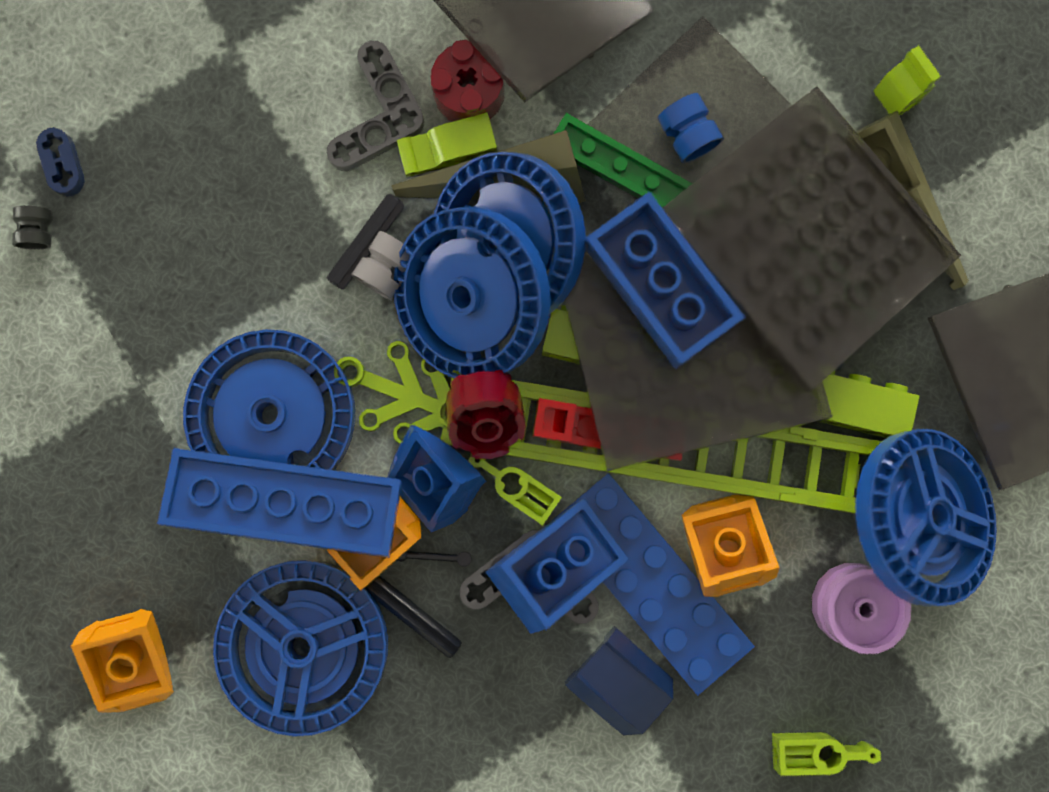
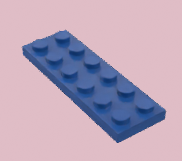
(280, 502)
(665, 593)

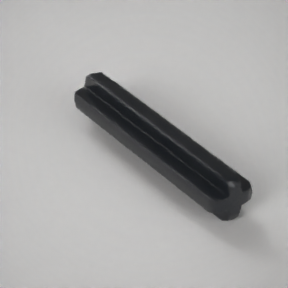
(379, 221)
(414, 617)

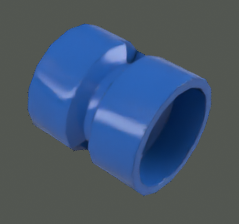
(690, 128)

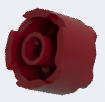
(460, 65)
(485, 413)

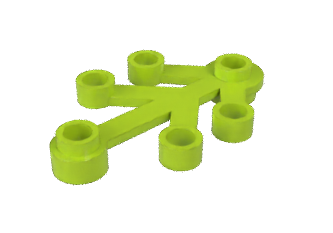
(409, 396)

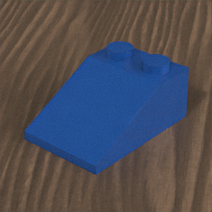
(557, 567)

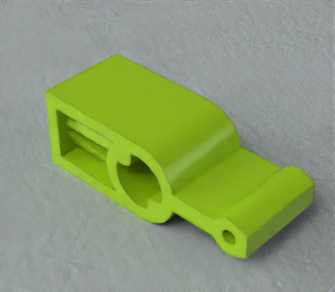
(907, 82)
(447, 145)
(529, 485)
(799, 754)

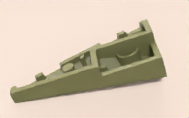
(892, 146)
(552, 149)

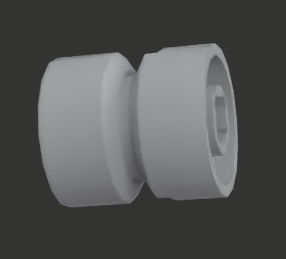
(379, 268)

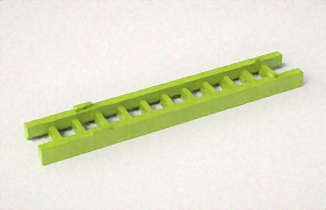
(698, 478)

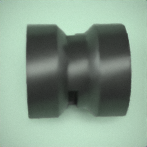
(32, 227)

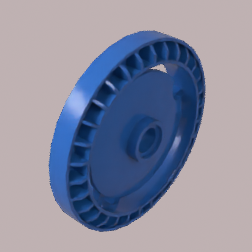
(526, 211)
(436, 301)
(267, 383)
(923, 513)
(276, 664)

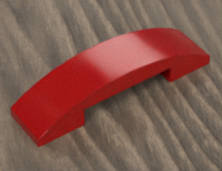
(568, 424)

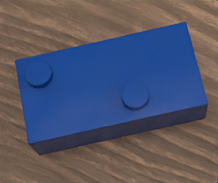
(662, 280)

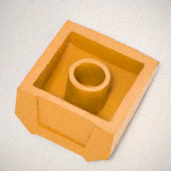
(729, 545)
(367, 568)
(123, 662)

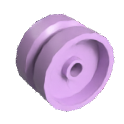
(837, 613)

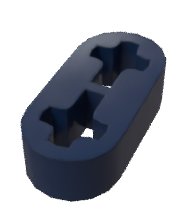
(52, 164)

